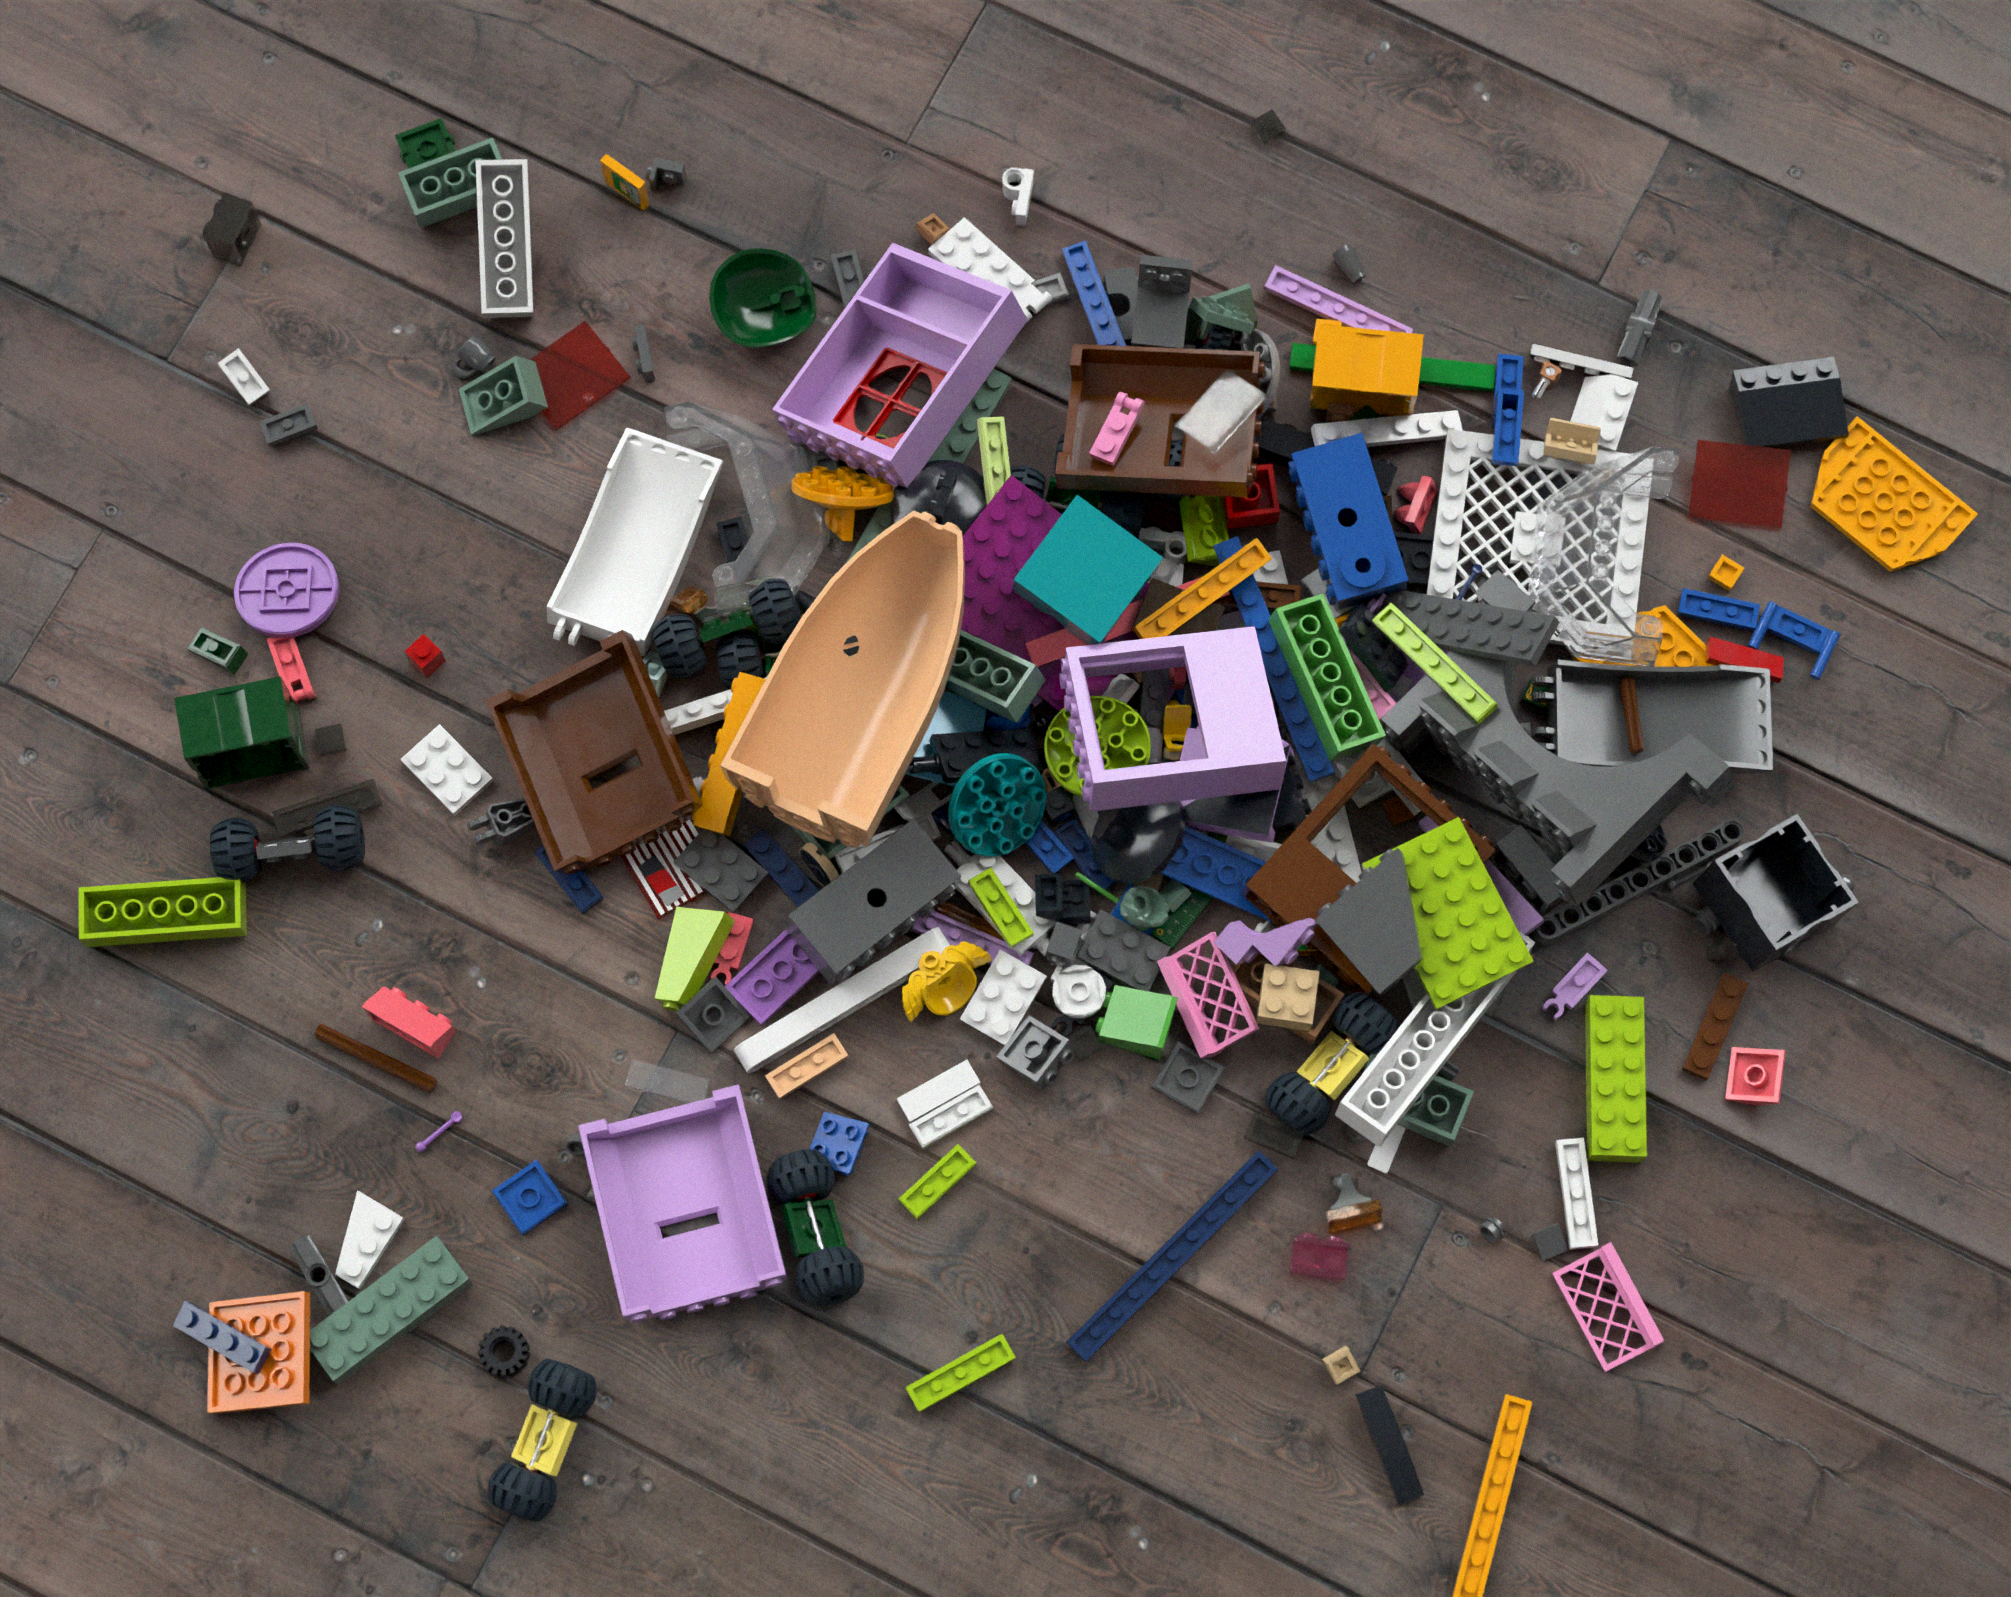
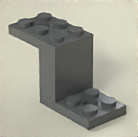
(1161, 302)

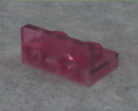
(1319, 1256)

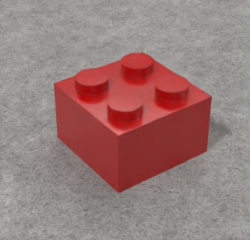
(1258, 507)

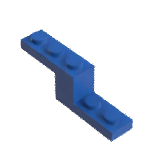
(1507, 410)

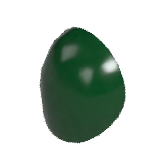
(762, 298)

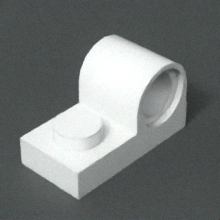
(1020, 194)

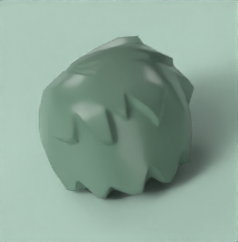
(1144, 908)

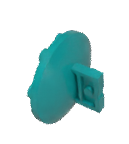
(997, 804)

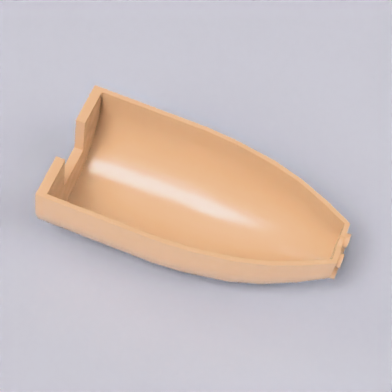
(842, 728)

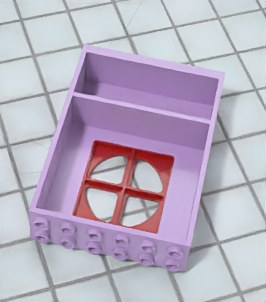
(902, 316)

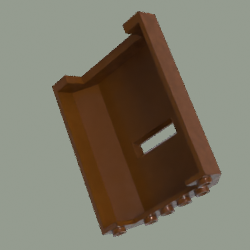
(1170, 386)
(580, 727)

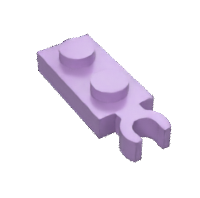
(1575, 984)

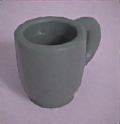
(474, 354)

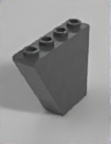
(1376, 923)

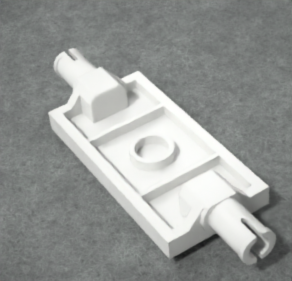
(1015, 886)

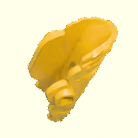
(943, 980)

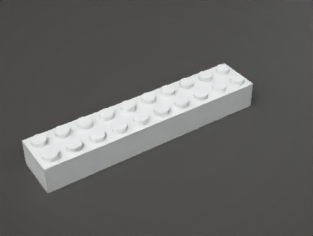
(1413, 1060)

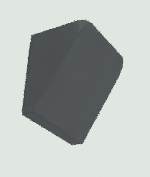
(1549, 1242)

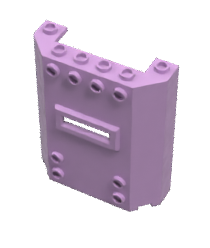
(675, 1170)

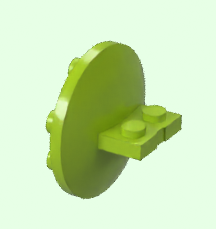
(1121, 737)

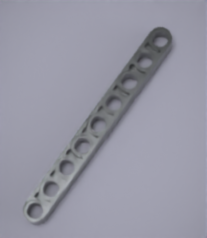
(1648, 874)

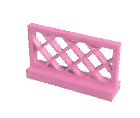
(1188, 1001)
(1630, 1297)

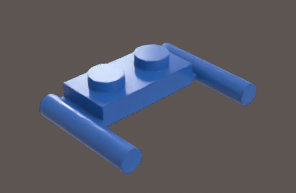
(1797, 631)

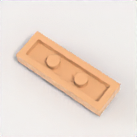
(806, 1066)

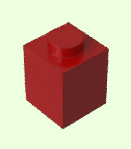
(425, 655)

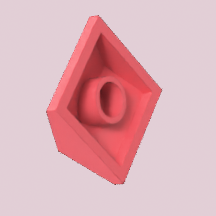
(1755, 1076)

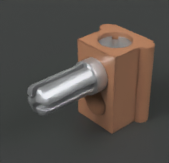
(1548, 376)

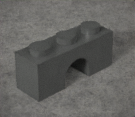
(1122, 288)

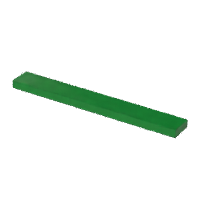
(1432, 370)

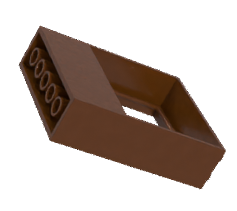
(1303, 880)

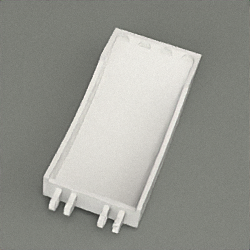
(634, 541)

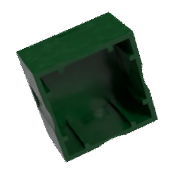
(242, 732)

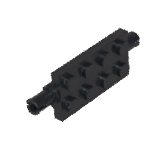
(957, 752)

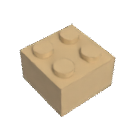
(1287, 997)

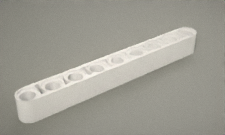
(837, 1002)

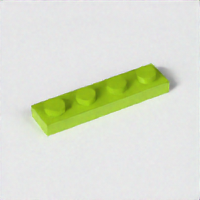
(960, 1373)

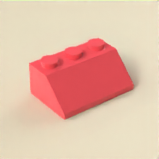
(410, 1020)

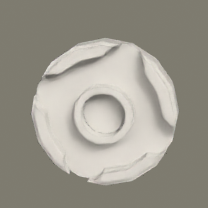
(1079, 991)

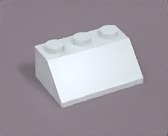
(1605, 404)

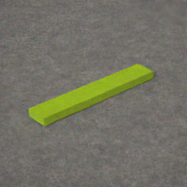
(1435, 663)

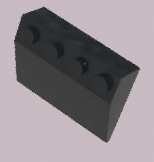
(1789, 403)

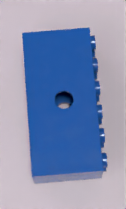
(1340, 484)

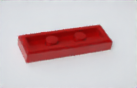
(1729, 653)

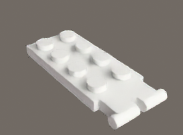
(975, 254)

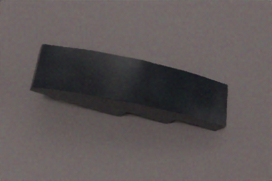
(1389, 1444)

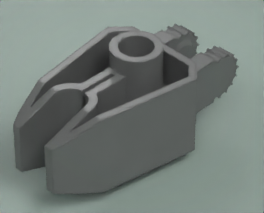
(504, 822)

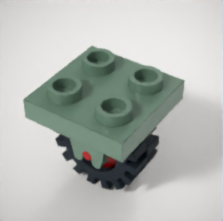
(1218, 323)

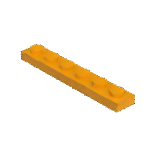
(1204, 591)

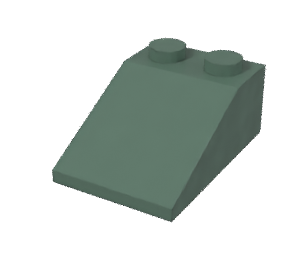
(503, 396)

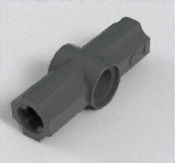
(310, 1262)

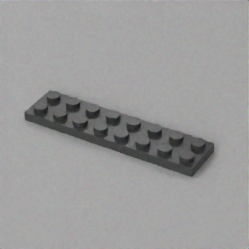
(1477, 627)

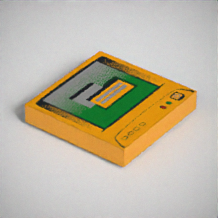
(625, 182)

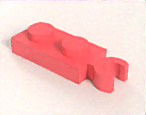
(734, 947)

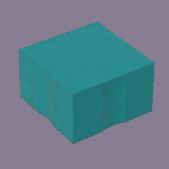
(1086, 572)

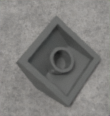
(712, 1014)

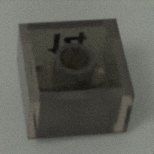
(232, 229)

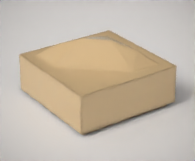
(1341, 1365)

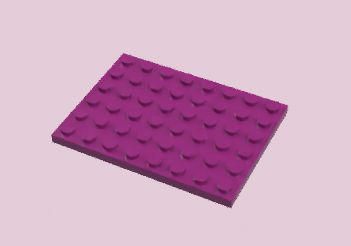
(993, 556)

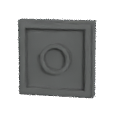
(1188, 1078)

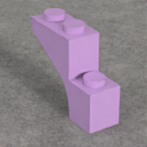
(1277, 945)

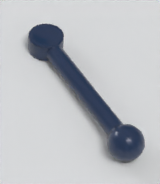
(1476, 570)

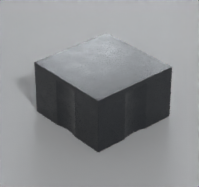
(1775, 892)

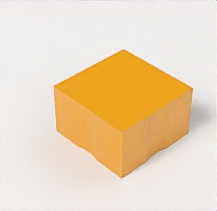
(1366, 369)

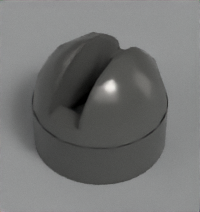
(573, 1144)

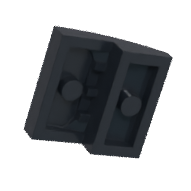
(1062, 900)

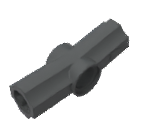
(1640, 327)

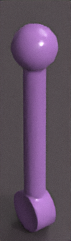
(456, 1117)

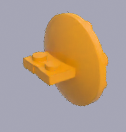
(842, 495)

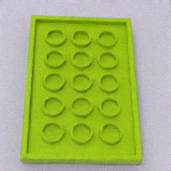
(1458, 916)

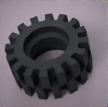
(508, 1368)

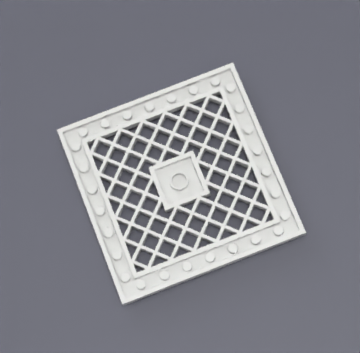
(1467, 446)

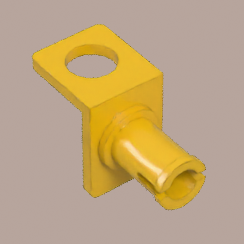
(1176, 721)

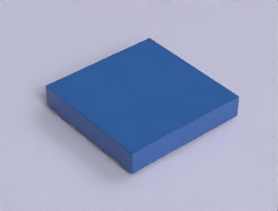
(529, 1197)

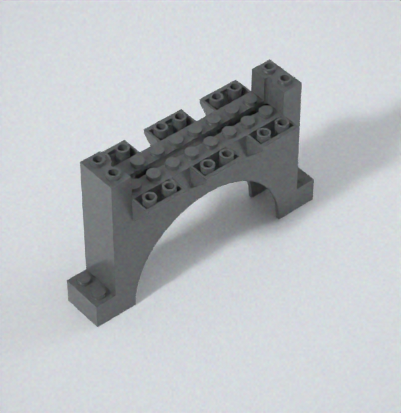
(1584, 810)

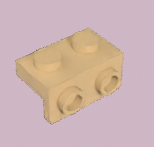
(1571, 441)

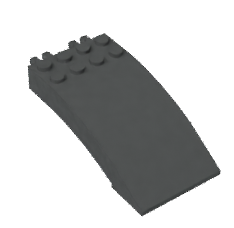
(1716, 704)

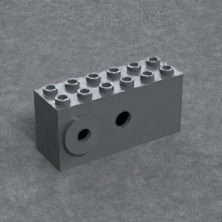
(901, 875)

